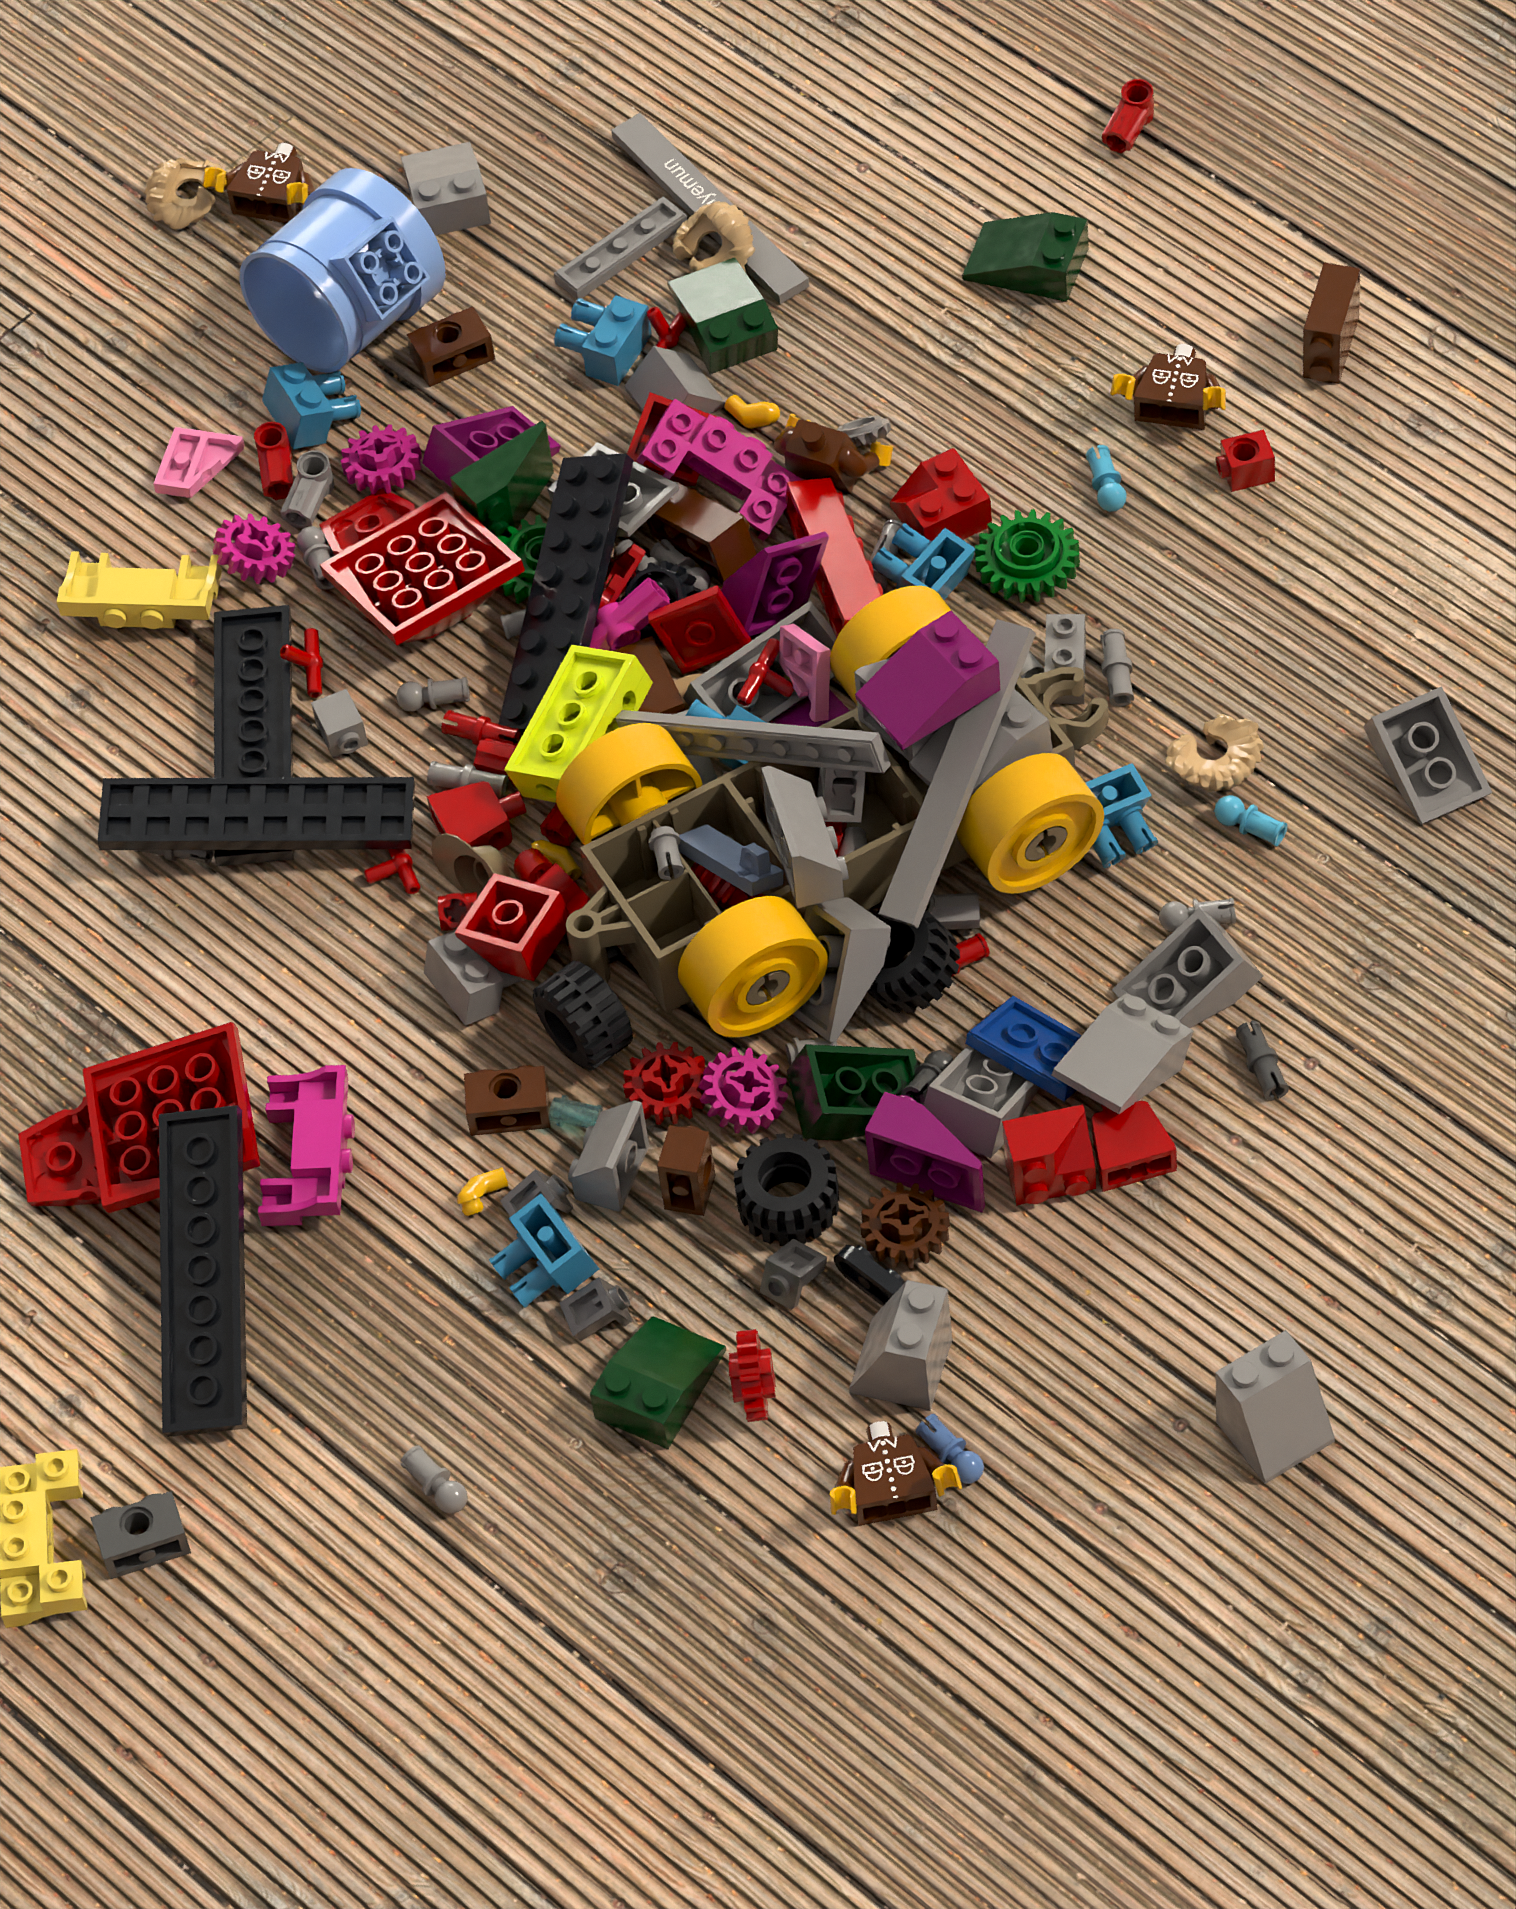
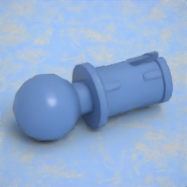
(950, 1449)

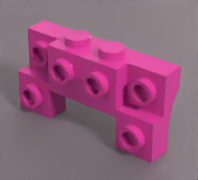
(725, 458)
(319, 1145)

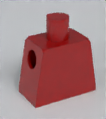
(476, 814)
(1131, 1146)

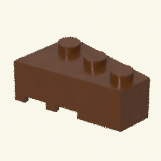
(704, 531)

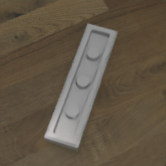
(620, 248)

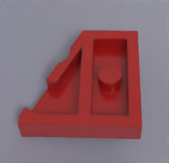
(619, 574)

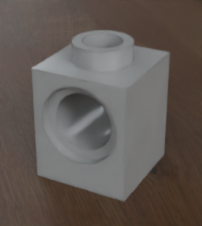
(339, 723)

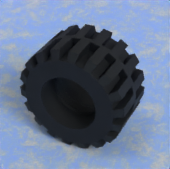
(923, 972)
(582, 1015)
(783, 1162)

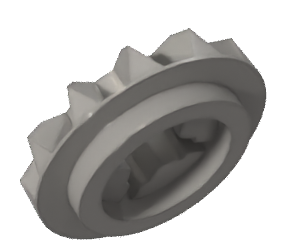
(866, 429)

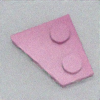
(194, 460)
(808, 667)

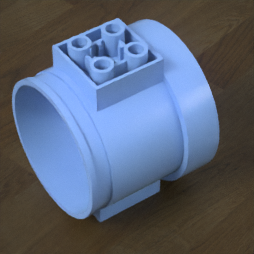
(342, 270)

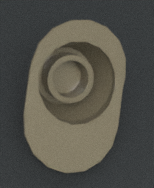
(465, 865)

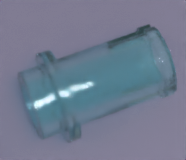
(573, 1112)

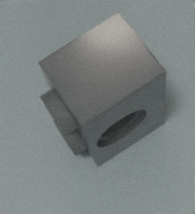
(161, 1541)

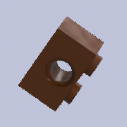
(450, 346)
(523, 1111)
(686, 1170)

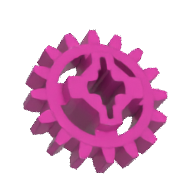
(381, 459)
(254, 548)
(745, 1089)

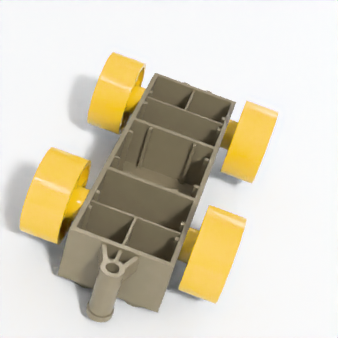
(760, 957)

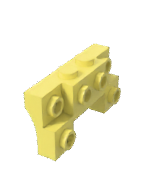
(138, 594)
(29, 1578)

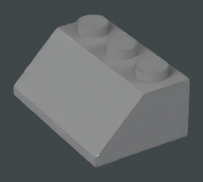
(803, 839)

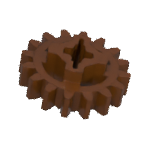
(905, 1225)

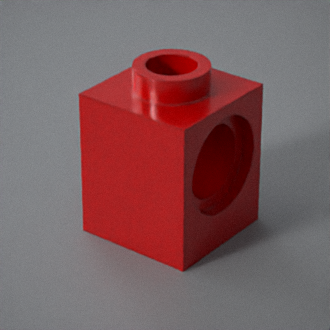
(1246, 460)

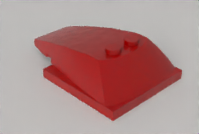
(414, 566)
(111, 1141)

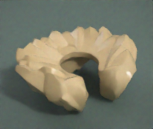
(162, 192)
(720, 219)
(1227, 771)

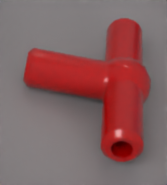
(667, 333)
(308, 659)
(760, 673)
(401, 864)

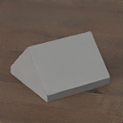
(673, 376)

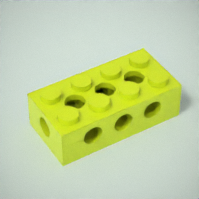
(573, 713)

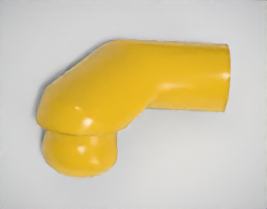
(754, 414)
(559, 855)
(477, 1187)

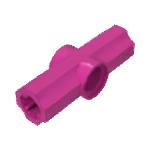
(621, 622)

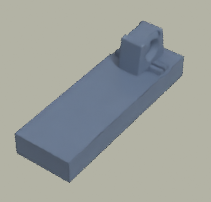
(740, 865)

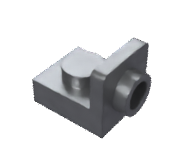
(534, 1184)
(790, 1271)
(595, 1307)

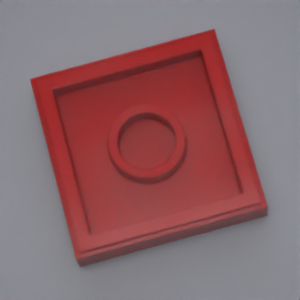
(699, 629)

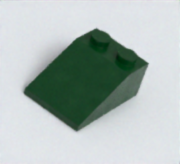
(1030, 254)
(725, 315)
(506, 481)
(843, 1085)
(655, 1381)

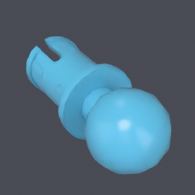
(1106, 479)
(1231, 811)

